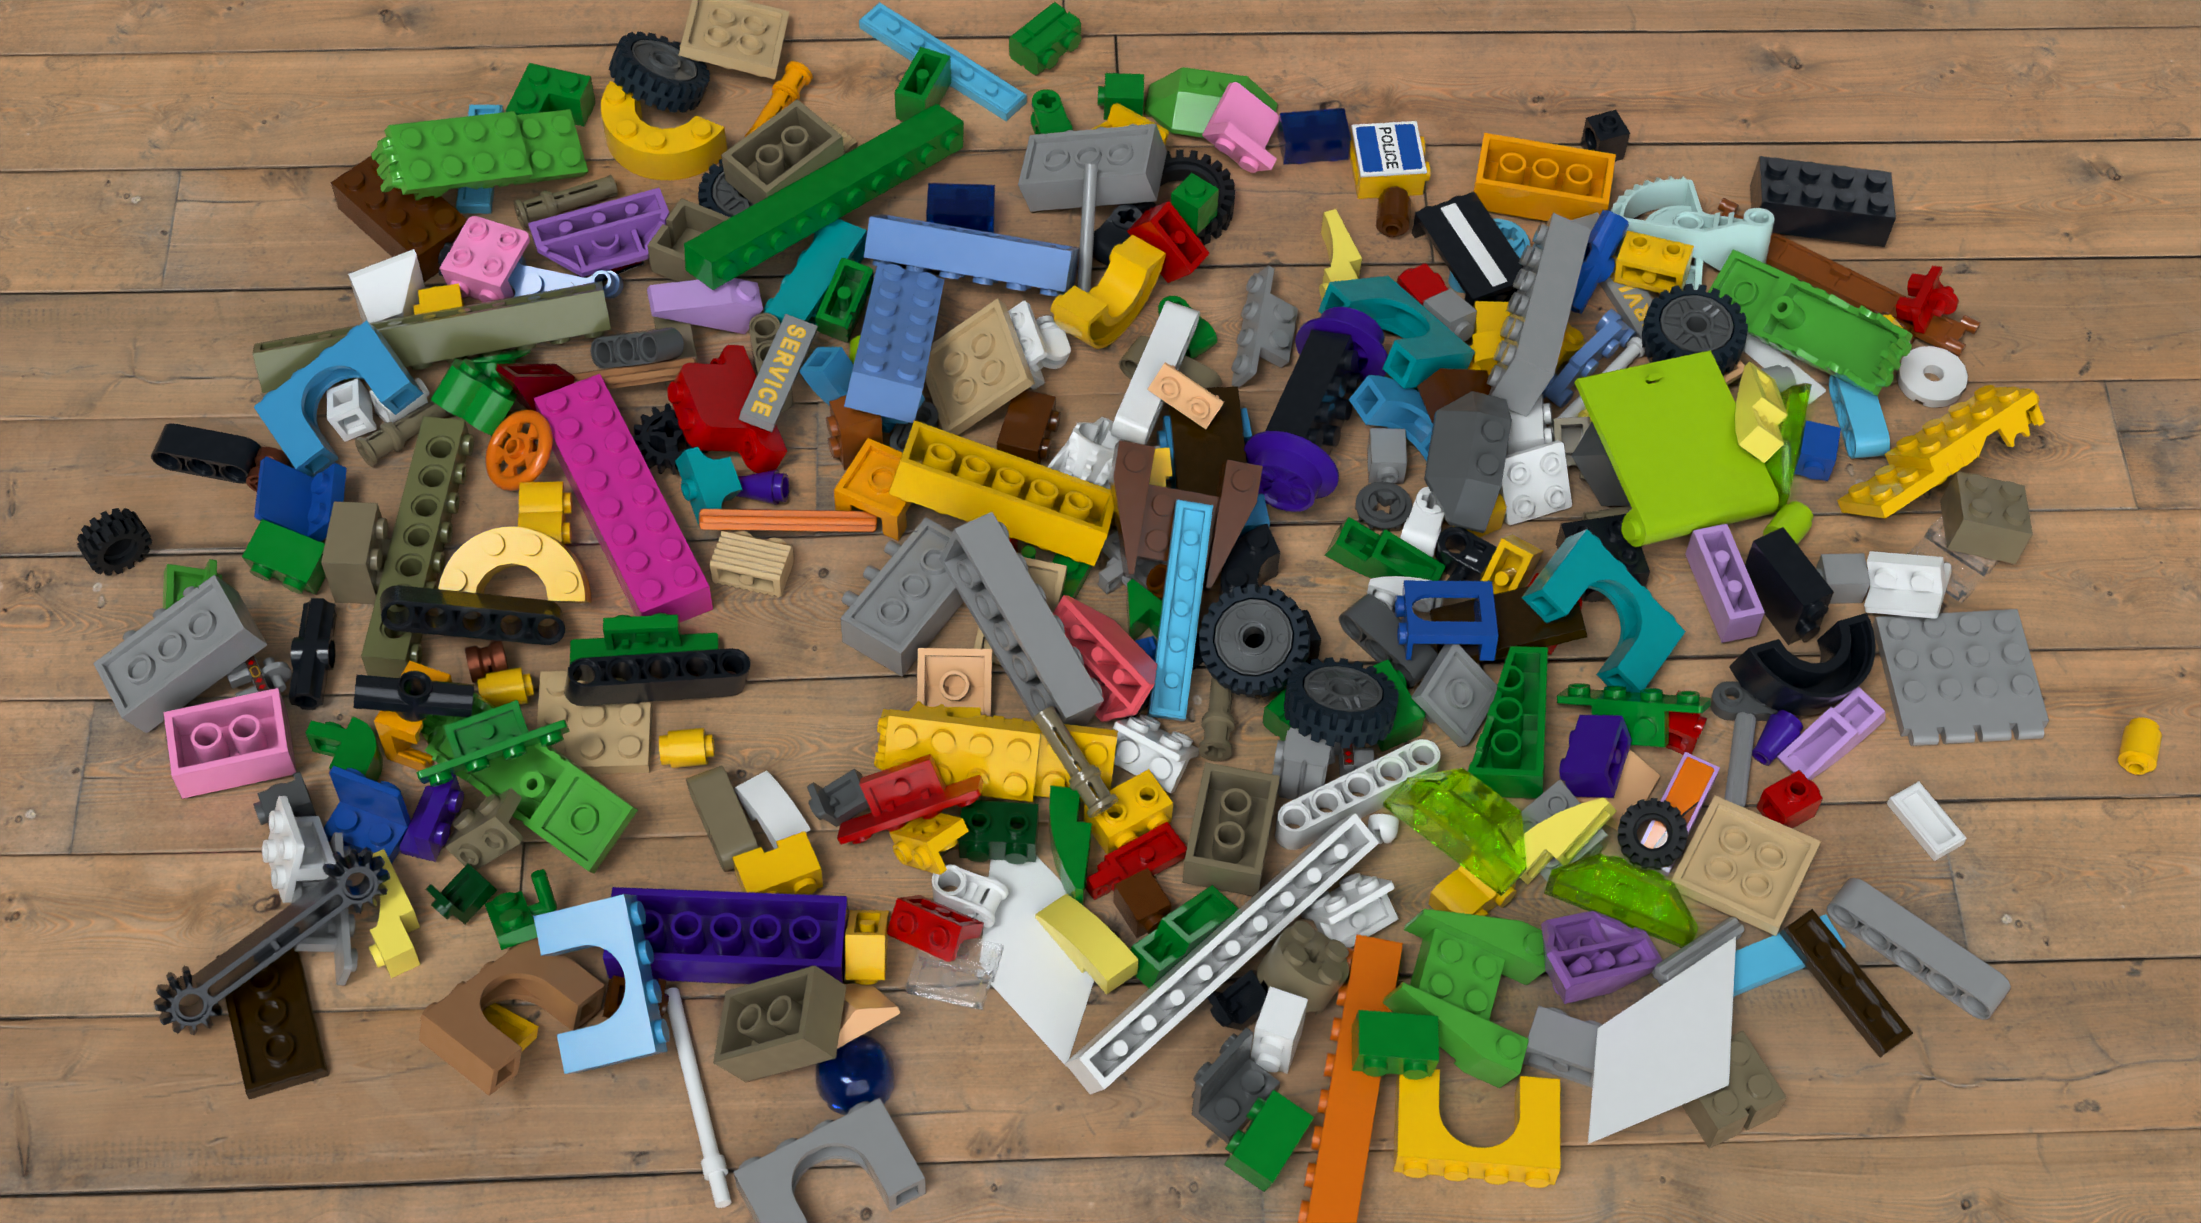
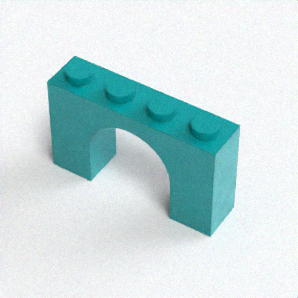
(1426, 339)
(1646, 627)

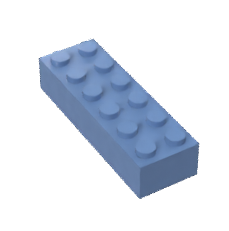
(973, 253)
(895, 343)

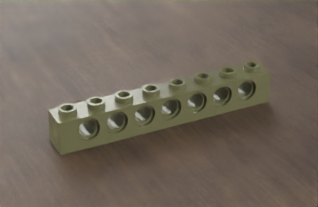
(413, 527)

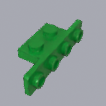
(641, 636)
(1643, 712)
(488, 737)

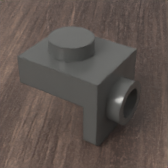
(839, 799)

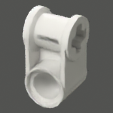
(1424, 523)
(975, 896)

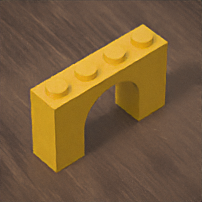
(1427, 1147)

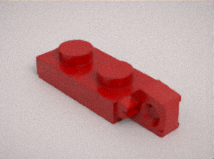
(1152, 850)

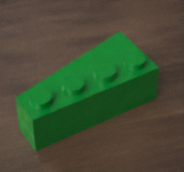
(1513, 738)

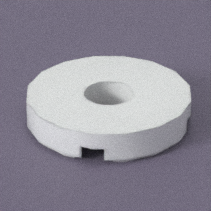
(1938, 362)

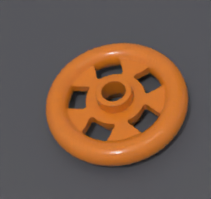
(519, 449)

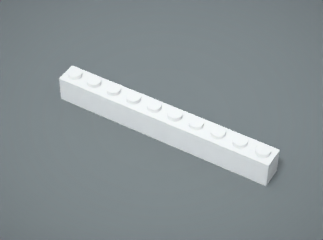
(1221, 954)

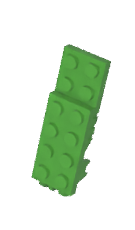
(479, 152)
(1814, 325)
(556, 794)

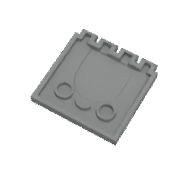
(1961, 677)

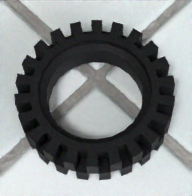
(1181, 167)

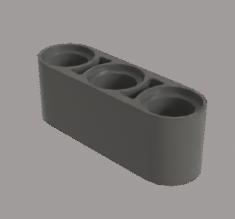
(637, 348)
(1375, 631)

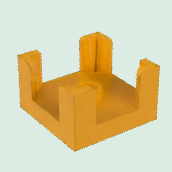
(868, 486)
(399, 734)

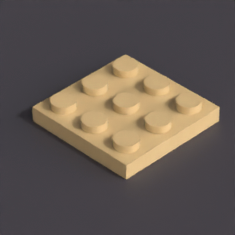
(735, 35)
(976, 368)
(600, 736)
(1745, 865)

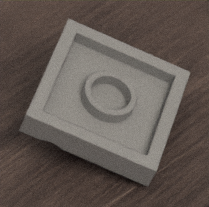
(1455, 694)

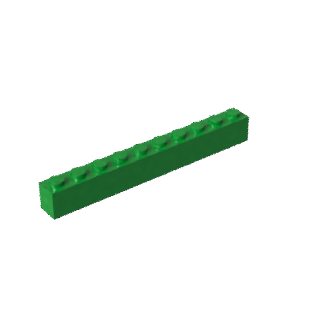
(823, 196)

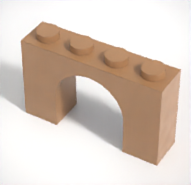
(479, 1050)

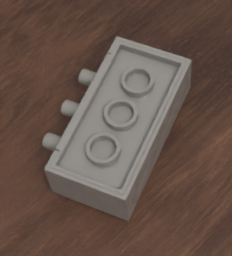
(1127, 161)
(903, 602)
(179, 653)

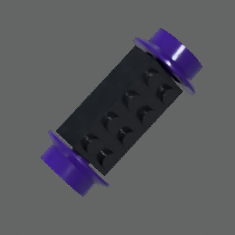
(1308, 420)

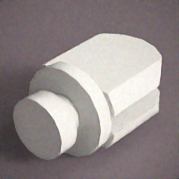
(1055, 343)

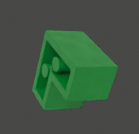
(553, 90)

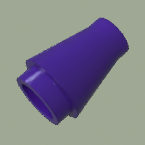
(765, 487)
(1777, 736)

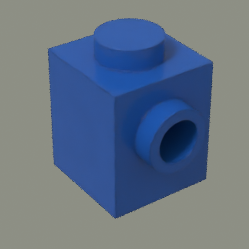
(1817, 450)

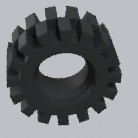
(114, 541)
(1661, 812)

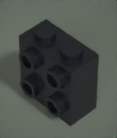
(1609, 532)

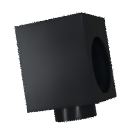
(1606, 134)

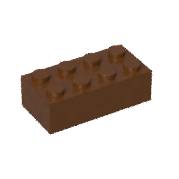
(395, 219)

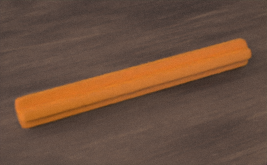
(787, 520)

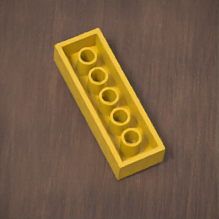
(1028, 498)

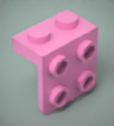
(1243, 128)
(484, 259)

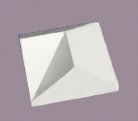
(388, 288)

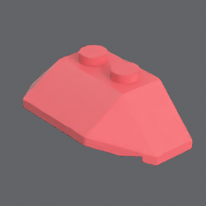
(1109, 657)

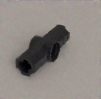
(313, 654)
(413, 696)

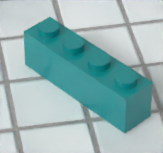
(807, 284)

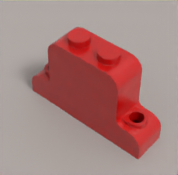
(709, 408)

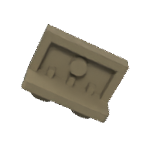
(485, 831)

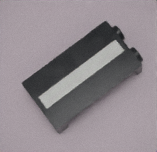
(1471, 247)

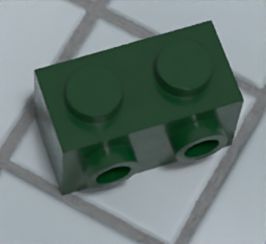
(1000, 831)

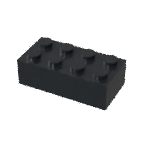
(1825, 200)

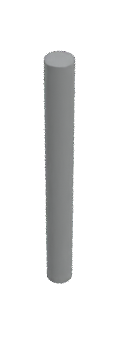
(1087, 227)

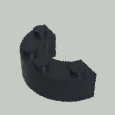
(1255, 561)
(1806, 687)

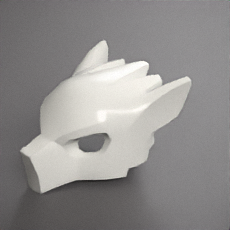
(1088, 452)

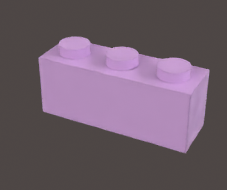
(1724, 583)

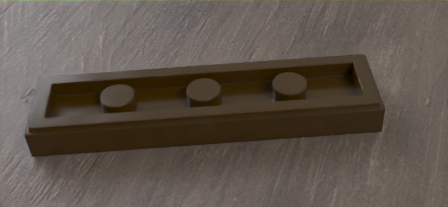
(1846, 983)

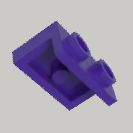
(432, 820)

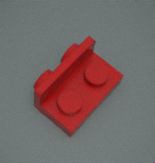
(931, 926)

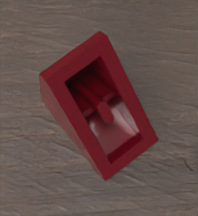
(534, 380)

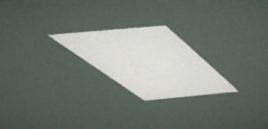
(1033, 968)
(1665, 1047)

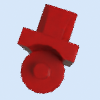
(1930, 299)

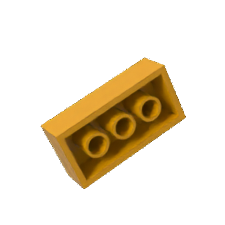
(1542, 178)

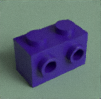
(1595, 756)

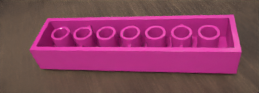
(623, 502)

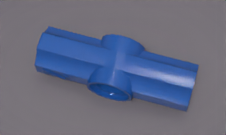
(1598, 258)

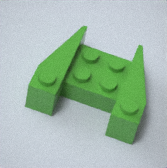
(1459, 981)

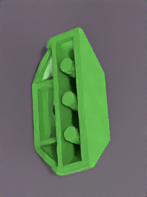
(1189, 97)

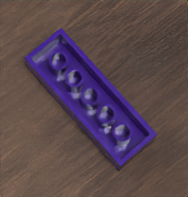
(738, 934)

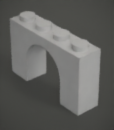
(862, 1136)

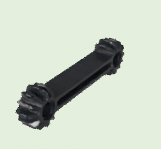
(271, 940)

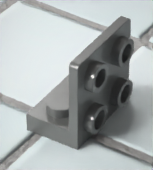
(1230, 1087)

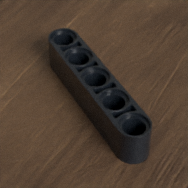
(458, 604)
(643, 687)

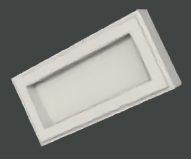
(1926, 821)

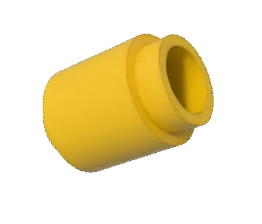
(506, 687)
(2140, 746)
(686, 748)

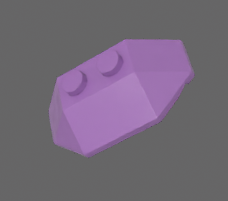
(602, 234)
(1594, 955)

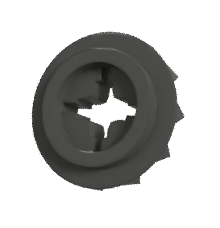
(1388, 495)

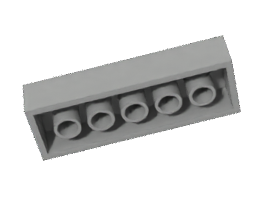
(1538, 313)
(1019, 622)

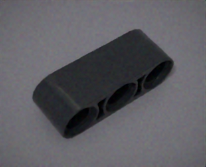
(205, 453)

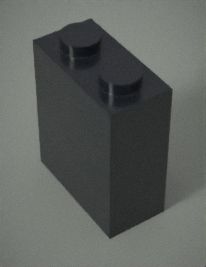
(1788, 586)

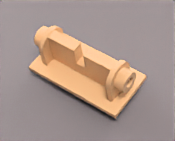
(1185, 395)

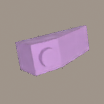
(692, 302)

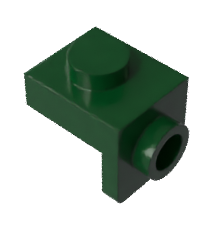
(462, 895)

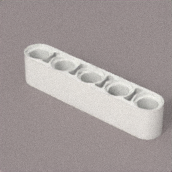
(1166, 344)
(1338, 797)

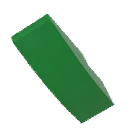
(1380, 554)
(1069, 840)
(1180, 934)

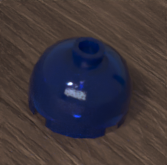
(856, 1075)

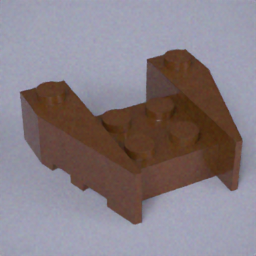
(1147, 511)

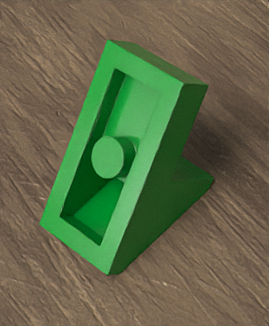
(1142, 610)

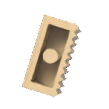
(752, 562)

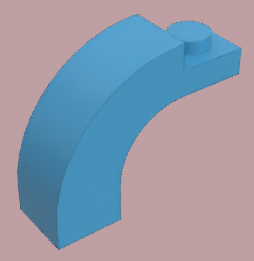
(829, 376)
(1387, 404)

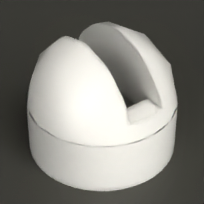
(1383, 827)

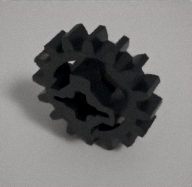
(661, 439)

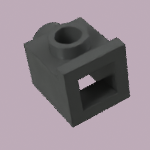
(296, 793)

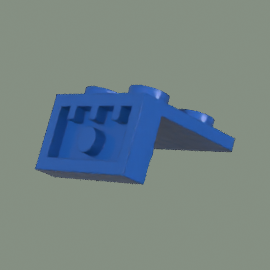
(297, 499)
(367, 813)

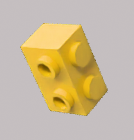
(1653, 262)
(1139, 810)

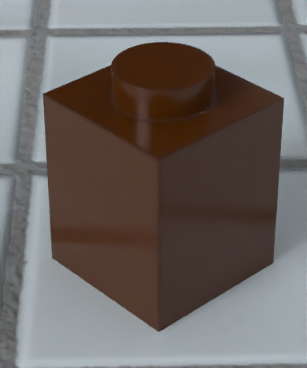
(1141, 902)

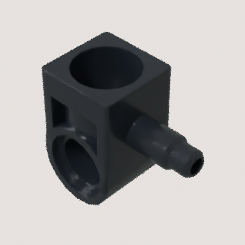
(1473, 556)

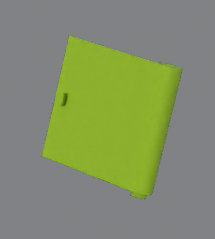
(1676, 448)

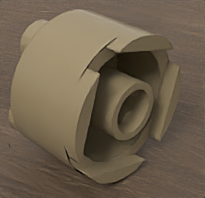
(1305, 965)

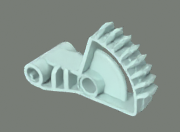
(1683, 221)

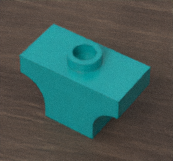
(706, 480)

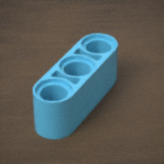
(1859, 419)

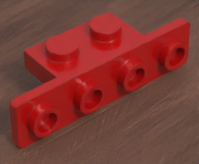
(904, 795)

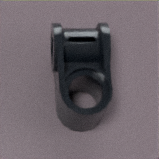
(1114, 231)

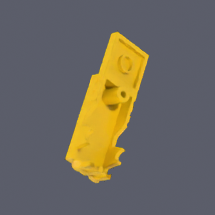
(1943, 449)
(1005, 752)

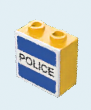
(1388, 157)

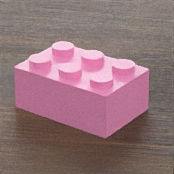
(229, 743)

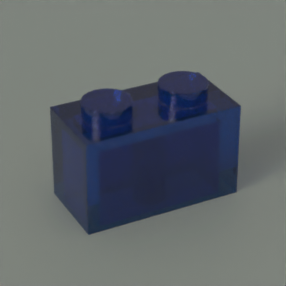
(1314, 136)
(962, 205)

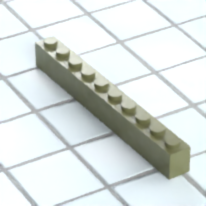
(454, 332)

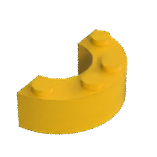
(657, 151)
(1118, 298)
(512, 546)

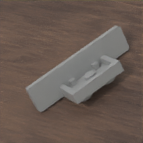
(1265, 328)
(336, 933)

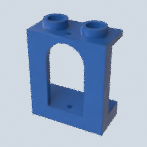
(1419, 631)

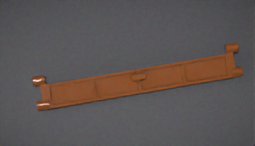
(1854, 287)

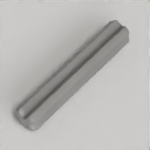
(1740, 759)
(1697, 949)

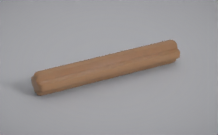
(638, 374)

